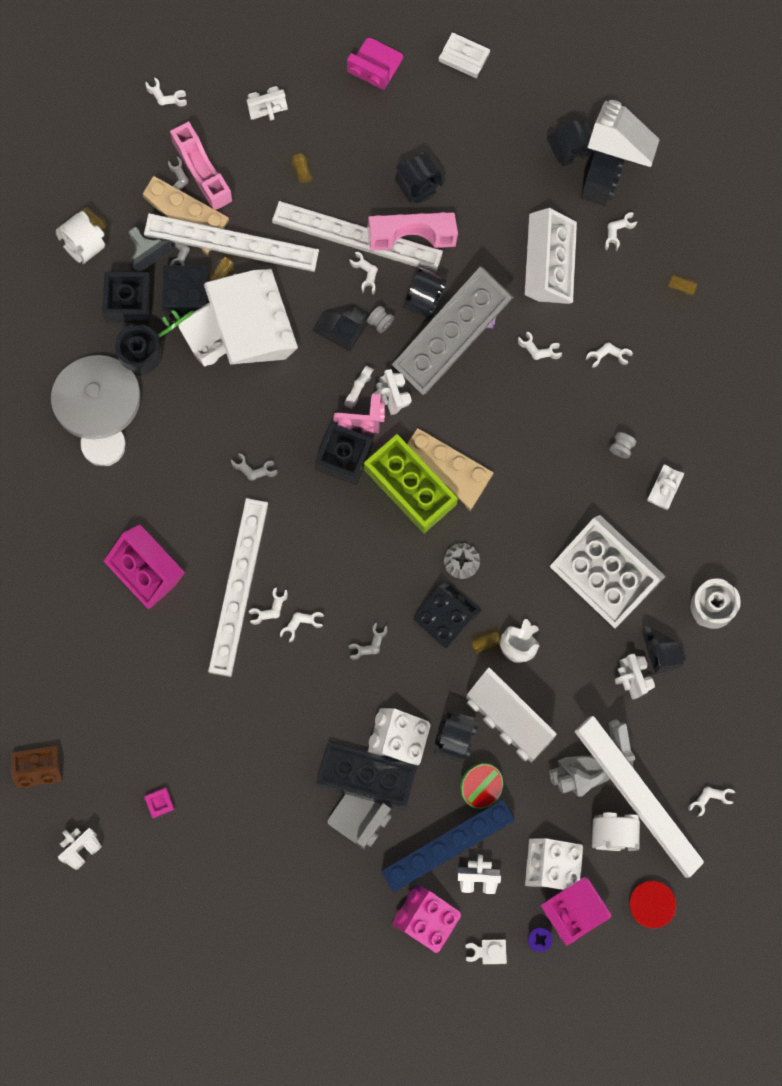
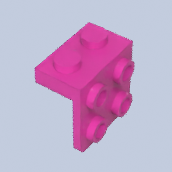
(374, 63)
(576, 911)
(426, 918)

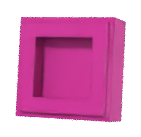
(159, 803)

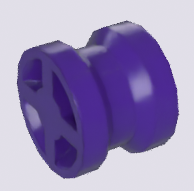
(539, 942)

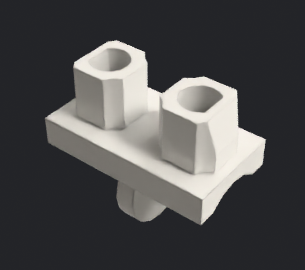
(266, 104)
(389, 391)
(665, 487)
(632, 677)
(87, 840)
(479, 872)

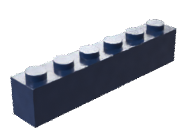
(448, 846)

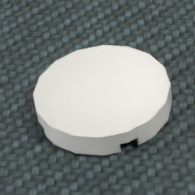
(105, 450)

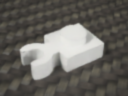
(491, 952)

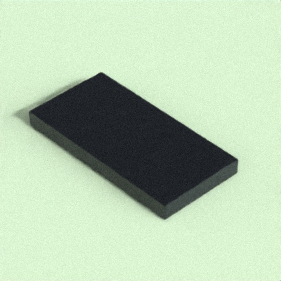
(366, 775)

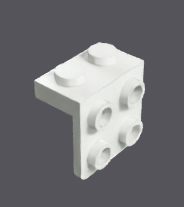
(203, 335)
(399, 736)

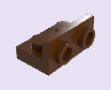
(35, 767)

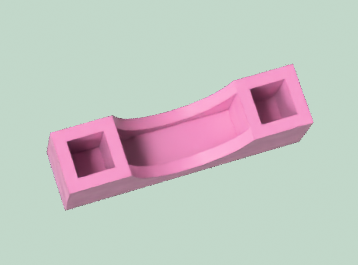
(200, 167)
(437, 228)

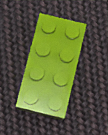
(410, 483)

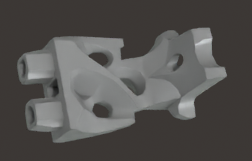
(584, 772)

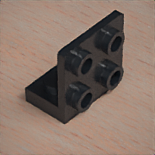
(446, 614)

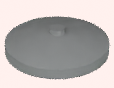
(95, 397)

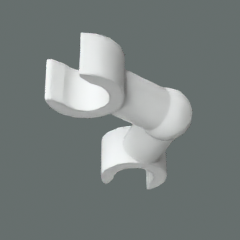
(170, 99)
(614, 226)
(371, 269)
(609, 348)
(542, 353)
(358, 385)
(274, 612)
(295, 621)
(706, 794)

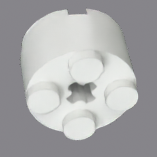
(81, 237)
(724, 595)
(615, 832)

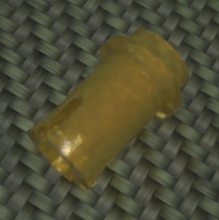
(301, 167)
(95, 220)
(222, 270)
(683, 285)
(486, 642)

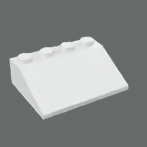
(623, 135)
(251, 317)
(607, 571)
(510, 716)

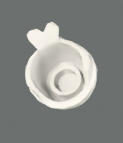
(518, 643)

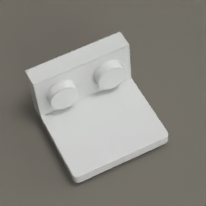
(553, 863)

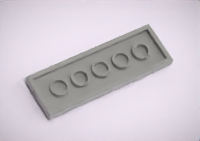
(452, 330)

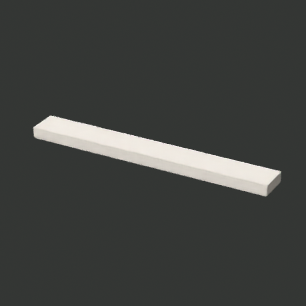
(354, 236)
(231, 242)
(238, 587)
(639, 796)

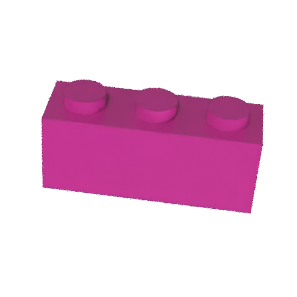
(143, 566)

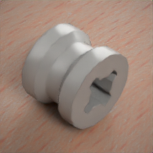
(380, 319)
(622, 445)

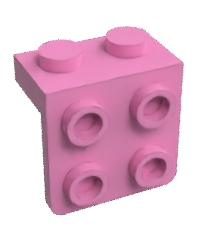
(364, 423)

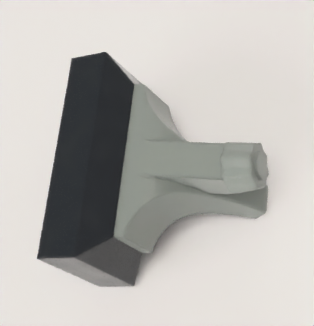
(146, 250)

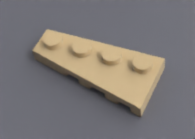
(181, 206)
(454, 469)

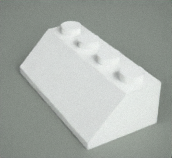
(550, 257)

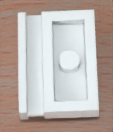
(464, 55)

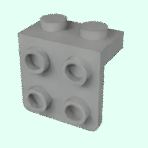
(359, 819)

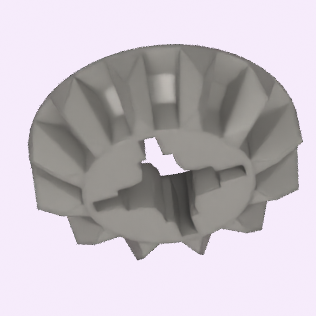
(469, 568)

